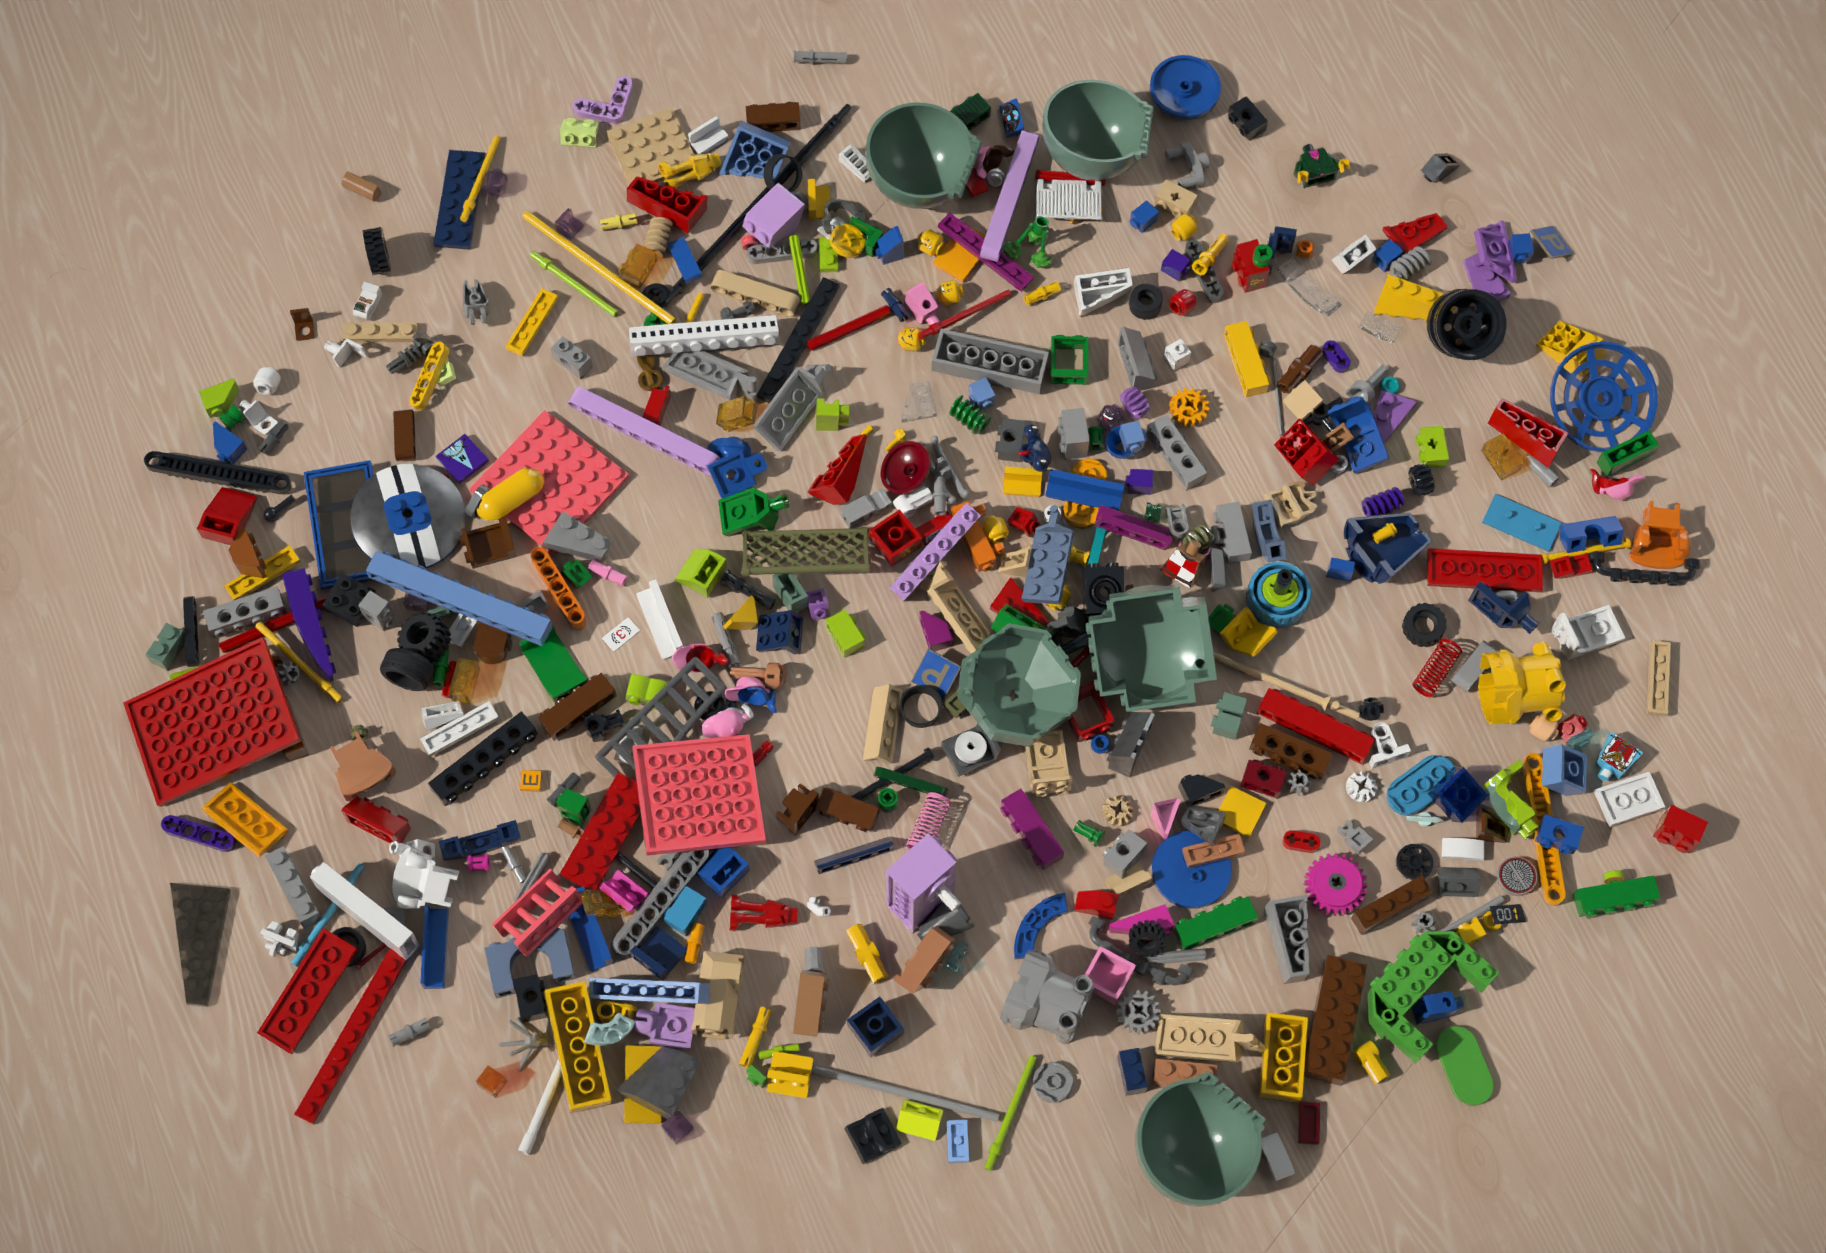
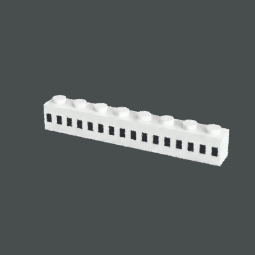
(703, 335)

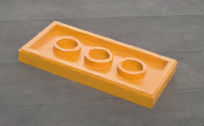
(245, 819)

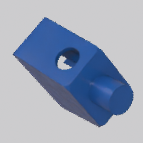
(1436, 1007)

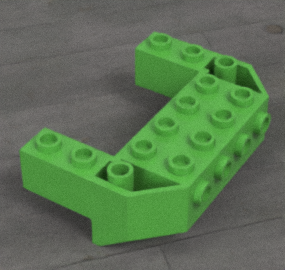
(1411, 977)

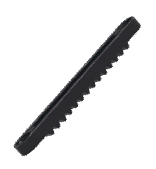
(217, 472)

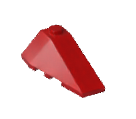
(842, 473)

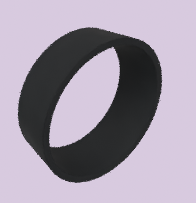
(769, 167)
(925, 690)

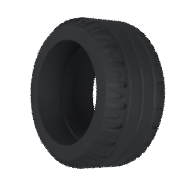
(406, 669)

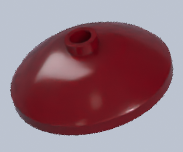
(905, 467)

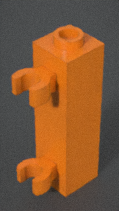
(977, 543)

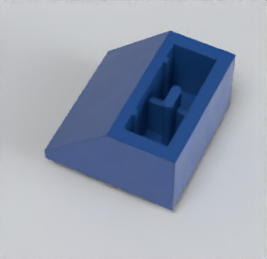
(723, 870)

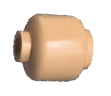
(1542, 728)

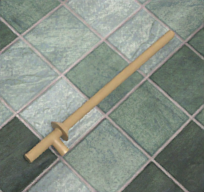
(1325, 702)

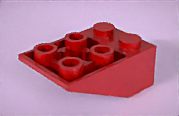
(1306, 452)
(226, 515)

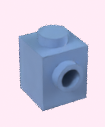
(981, 394)
(1132, 436)

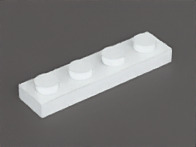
(459, 729)

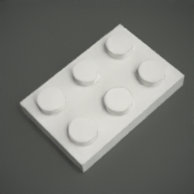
(1629, 799)

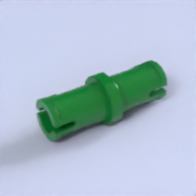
(440, 668)

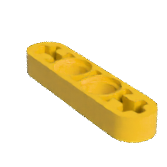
(440, 352)

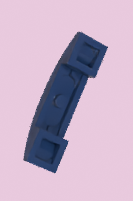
(481, 842)

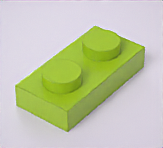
(828, 256)

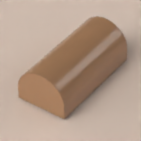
(361, 186)
(1338, 437)

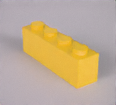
(1246, 358)

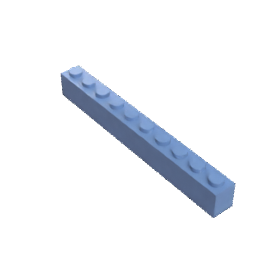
(459, 598)

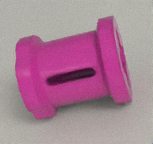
(483, 863)

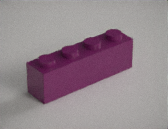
(1032, 829)

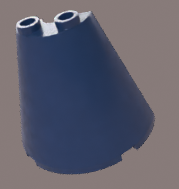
(1386, 559)

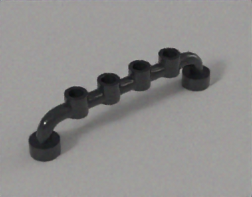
(1636, 575)

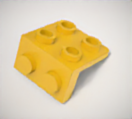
(1246, 634)

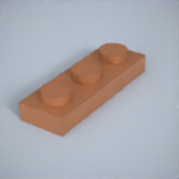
(1206, 853)

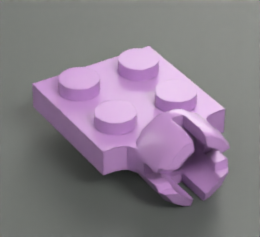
(666, 1025)

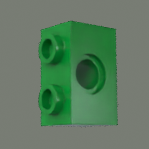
(573, 806)

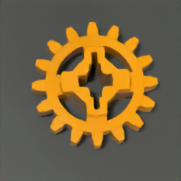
(1185, 412)

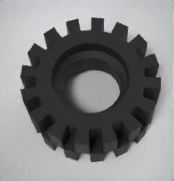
(1147, 930)

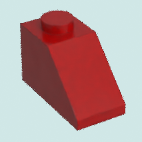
(1096, 903)

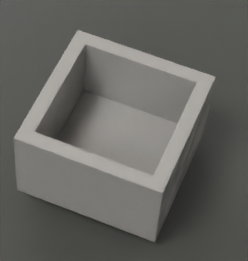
(1073, 433)

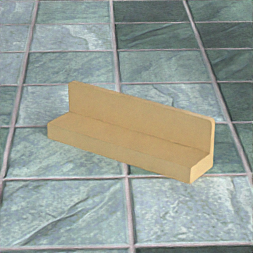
(883, 724)

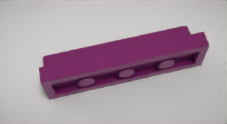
(1133, 527)

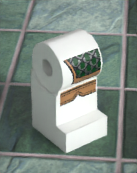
(367, 301)

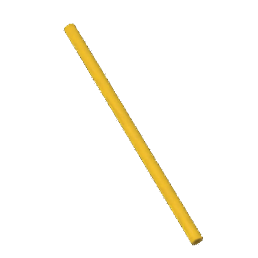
(599, 268)

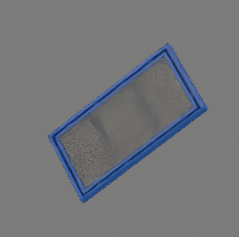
(330, 503)

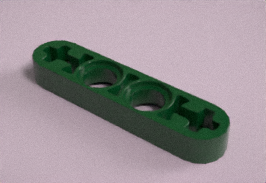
(909, 782)

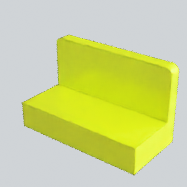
(919, 1120)

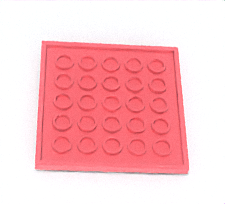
(574, 474)
(698, 794)

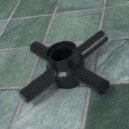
(1319, 420)

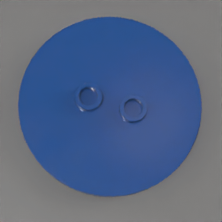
(1183, 885)

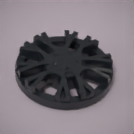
(1414, 861)

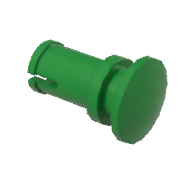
(1090, 833)

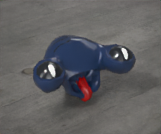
(1036, 451)

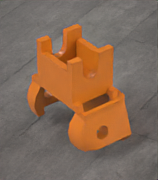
(1656, 541)

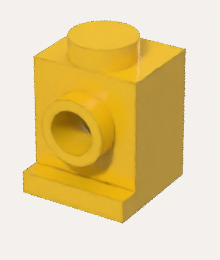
(1471, 932)

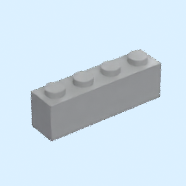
(293, 887)

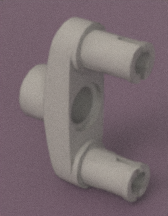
(1194, 161)

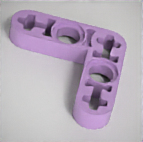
(612, 108)

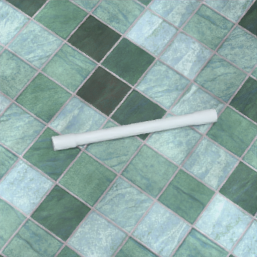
(530, 1136)

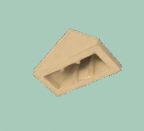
(1016, 562)

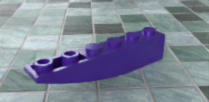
(307, 618)

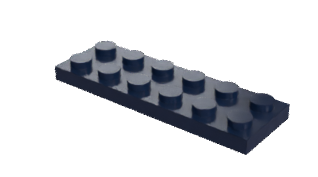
(458, 183)

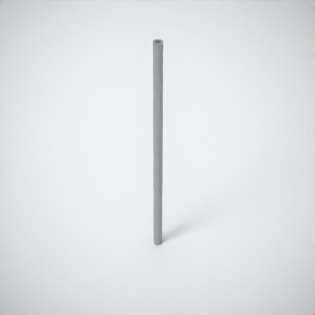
(905, 1093)

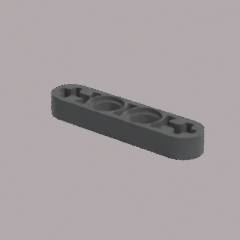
(1206, 286)

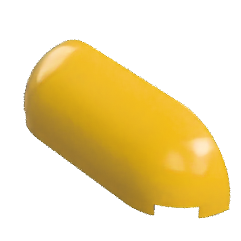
(510, 494)

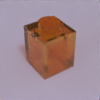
(491, 1081)

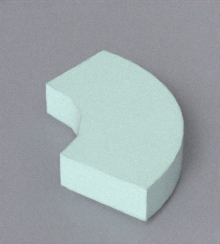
(609, 1032)

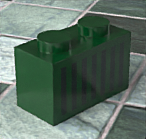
(972, 111)

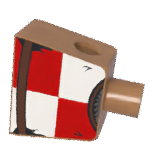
(1185, 564)

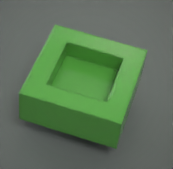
(755, 1077)

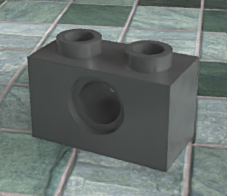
(1010, 429)

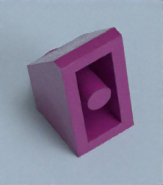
(936, 631)

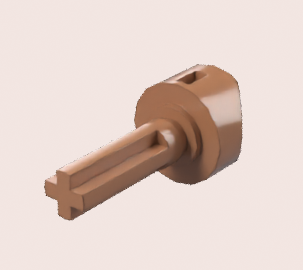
(768, 675)

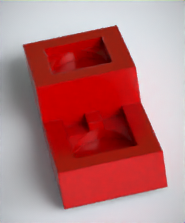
(975, 184)
(1571, 567)

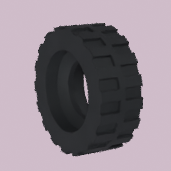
(1417, 637)

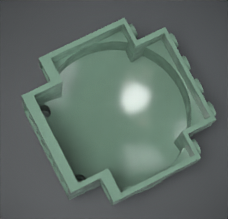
(1151, 647)

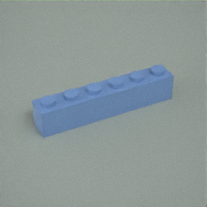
(649, 991)

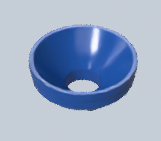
(1112, 440)

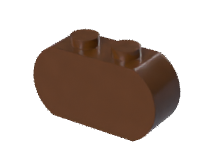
(491, 644)

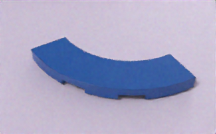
(1035, 920)

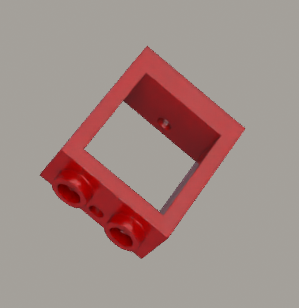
(1085, 691)

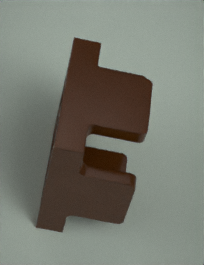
(800, 807)

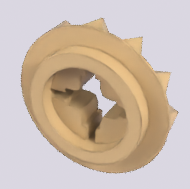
(1109, 813)

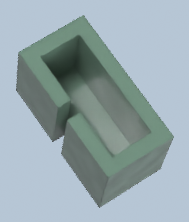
(790, 591)
(165, 651)
(1229, 715)

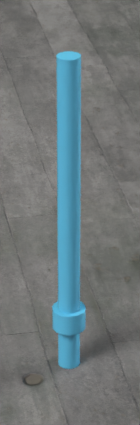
(305, 946)

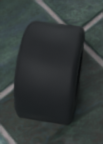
(1145, 311)

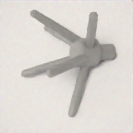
(531, 1042)

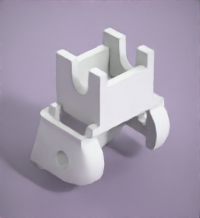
(420, 881)

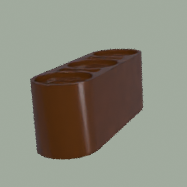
(404, 435)

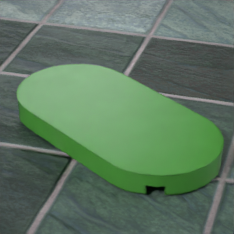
(1464, 1065)

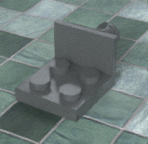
(962, 768)

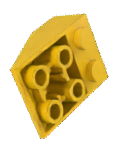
(1566, 338)

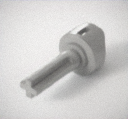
(1365, 388)

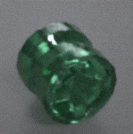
(1153, 512)

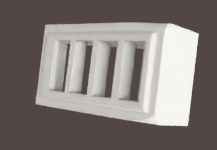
(848, 155)
(441, 714)

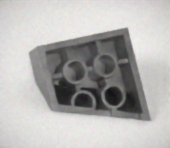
(1130, 742)

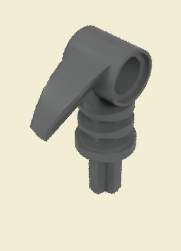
(422, 346)

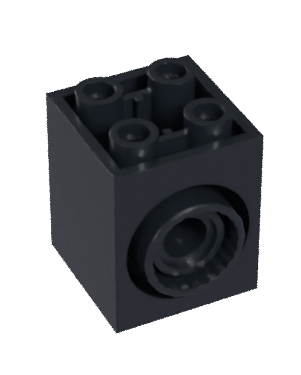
(1096, 577)

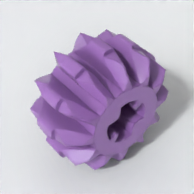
(1135, 402)

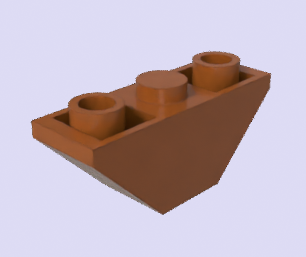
(247, 555)

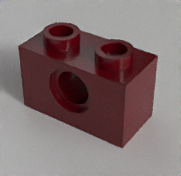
(1267, 787)

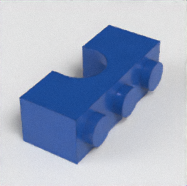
(1606, 530)

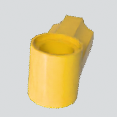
(1368, 1057)

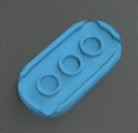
(1409, 792)

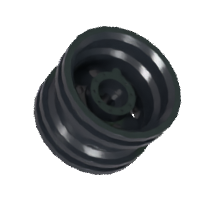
(1490, 334)

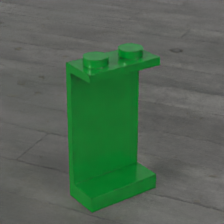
(553, 666)

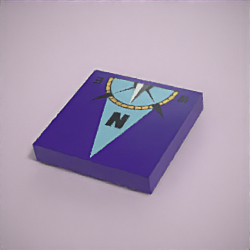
(462, 458)

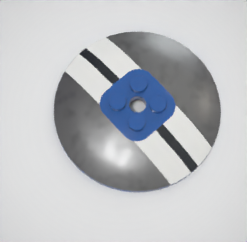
(425, 536)

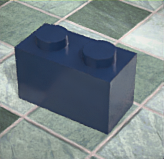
(1132, 1071)

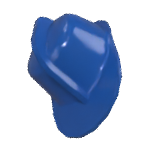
(726, 446)

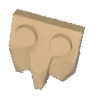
(1291, 503)

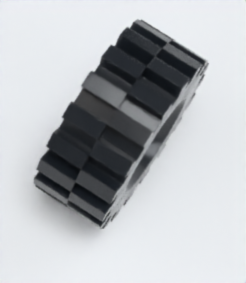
(376, 250)

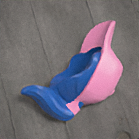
(752, 691)

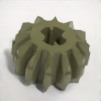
(1202, 535)

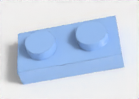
(957, 1141)

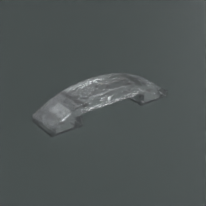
(1306, 289)

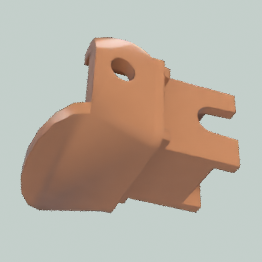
(360, 768)

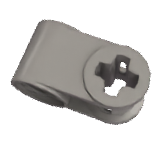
(1177, 519)

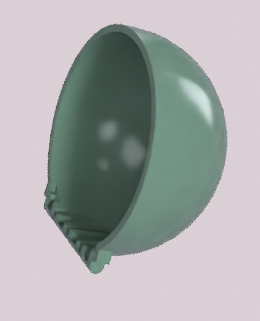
(1096, 129)
(920, 155)
(1198, 1141)

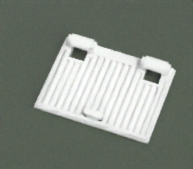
(1069, 199)

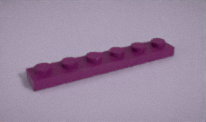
(973, 243)

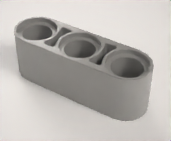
(1470, 671)

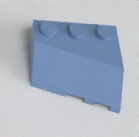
(752, 150)

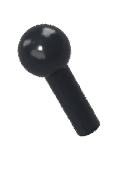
(272, 513)

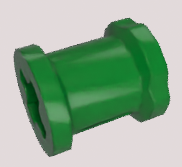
(1095, 437)

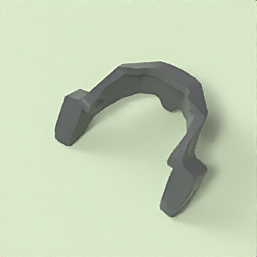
(837, 204)

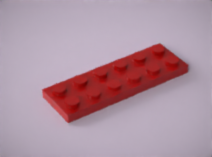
(1495, 569)
(604, 834)
(307, 991)

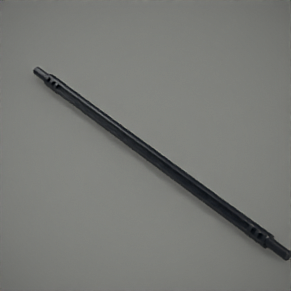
(735, 227)

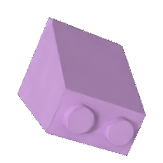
(774, 216)

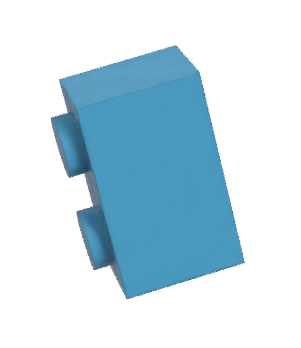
(685, 910)

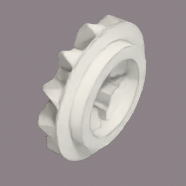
(1364, 794)

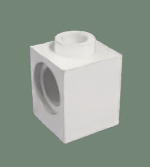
(1177, 354)

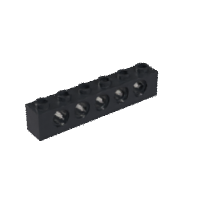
(486, 748)

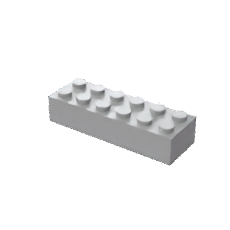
(997, 361)

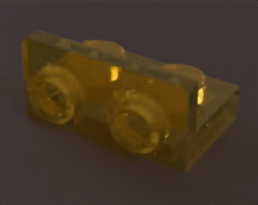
(600, 904)

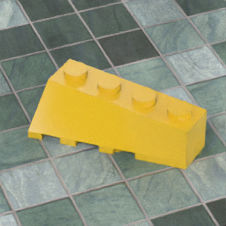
(1405, 299)

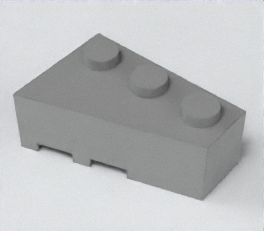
(576, 539)

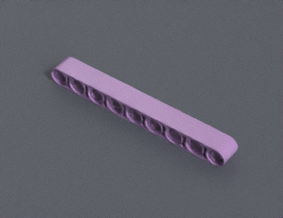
(1009, 196)
(642, 430)

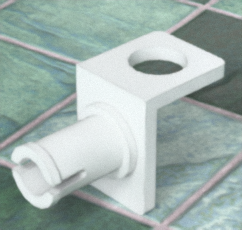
(343, 351)
(257, 416)
(398, 848)

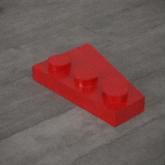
(1012, 595)

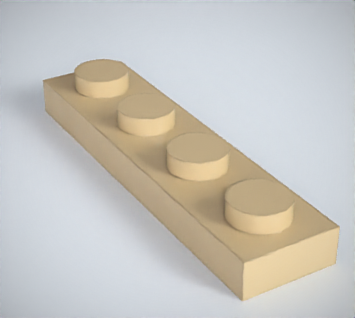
(379, 331)
(1658, 678)

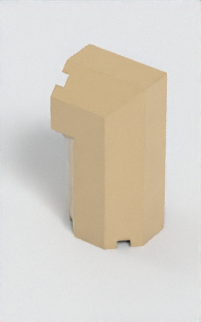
(725, 980)

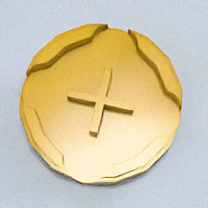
(847, 240)

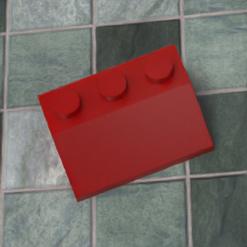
(376, 820)

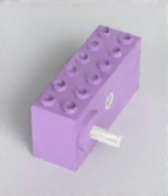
(921, 882)

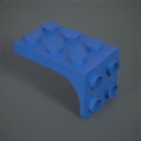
(1367, 446)

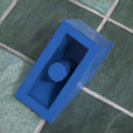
(890, 246)
(227, 445)

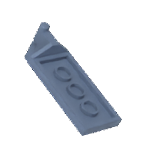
(1048, 561)

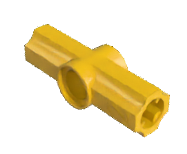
(867, 953)

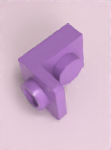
(818, 604)

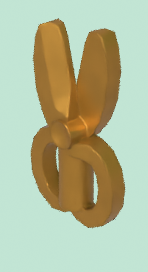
(648, 366)

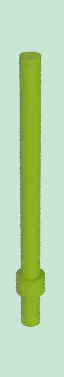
(547, 264)
(995, 1149)

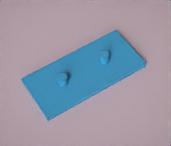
(1521, 522)

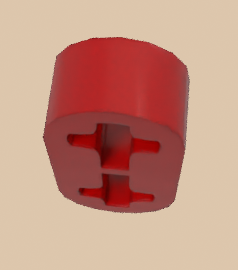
(1302, 837)

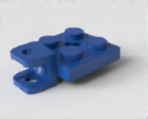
(744, 469)

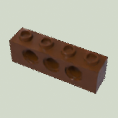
(1286, 742)

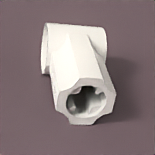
(910, 503)

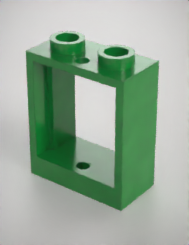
(1068, 376)

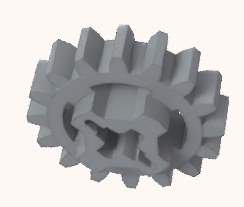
(1144, 1017)

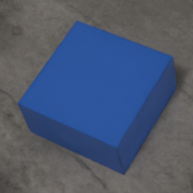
(1340, 569)

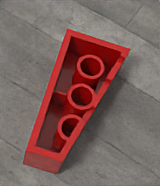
(1528, 431)

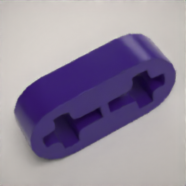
(1336, 356)

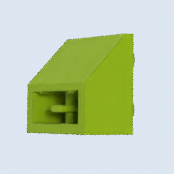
(702, 571)

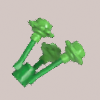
(1037, 233)

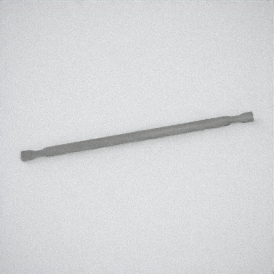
(1277, 397)

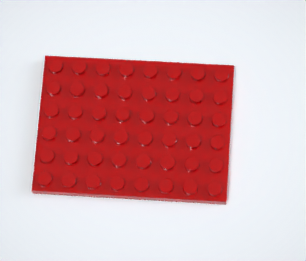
(211, 722)

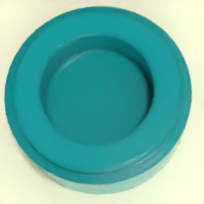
(1390, 385)

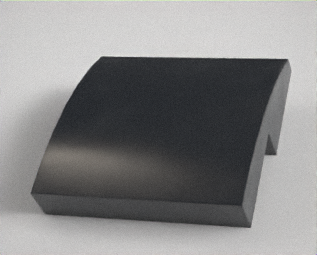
(873, 1136)

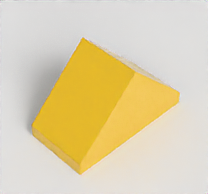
(744, 618)

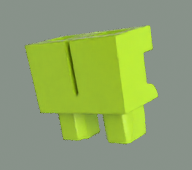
(831, 415)

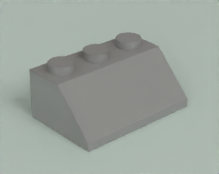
(1135, 359)

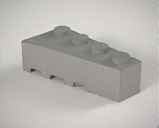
(1289, 935)

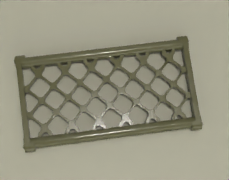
(814, 567)

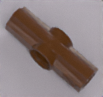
(1300, 369)

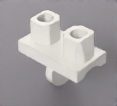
(272, 934)

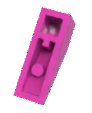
(1158, 914)

